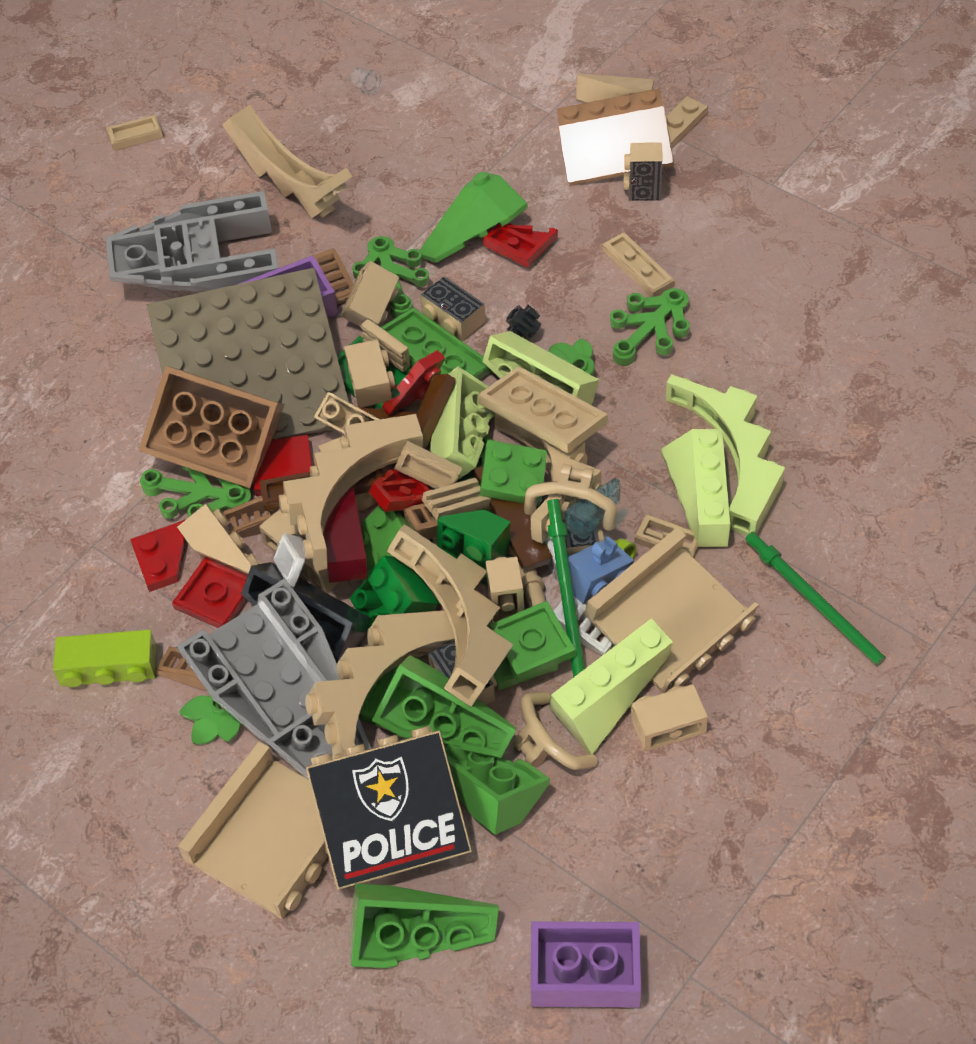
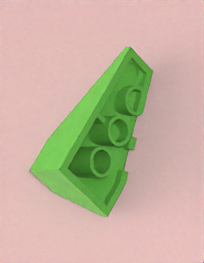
(476, 208)
(419, 700)
(495, 788)
(408, 923)

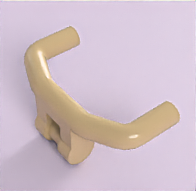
(573, 489)
(544, 743)

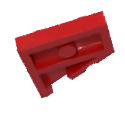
(519, 242)
(416, 382)
(397, 491)
(160, 555)

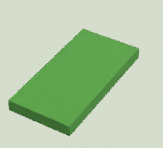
(425, 337)

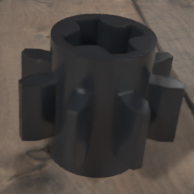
(523, 321)

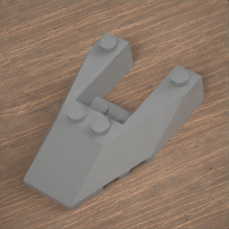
(184, 248)

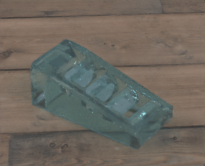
(586, 516)

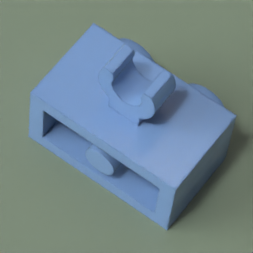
(596, 568)

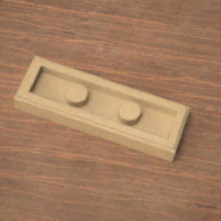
(638, 265)

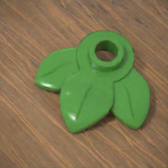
(577, 355)
(209, 720)

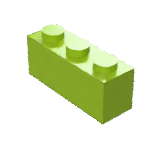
(105, 658)

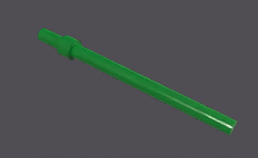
(558, 532)
(772, 558)

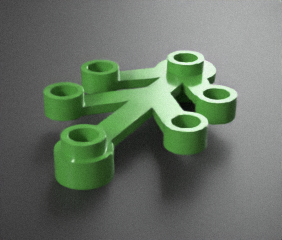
(382, 249)
(670, 302)
(196, 492)

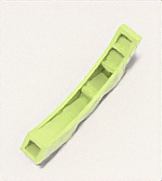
(748, 444)

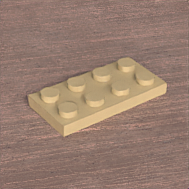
(543, 409)

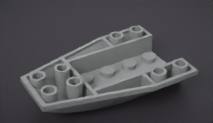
(265, 668)

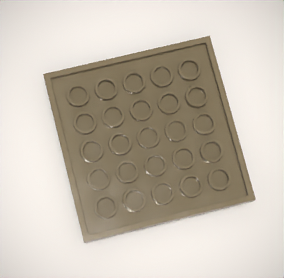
(258, 339)

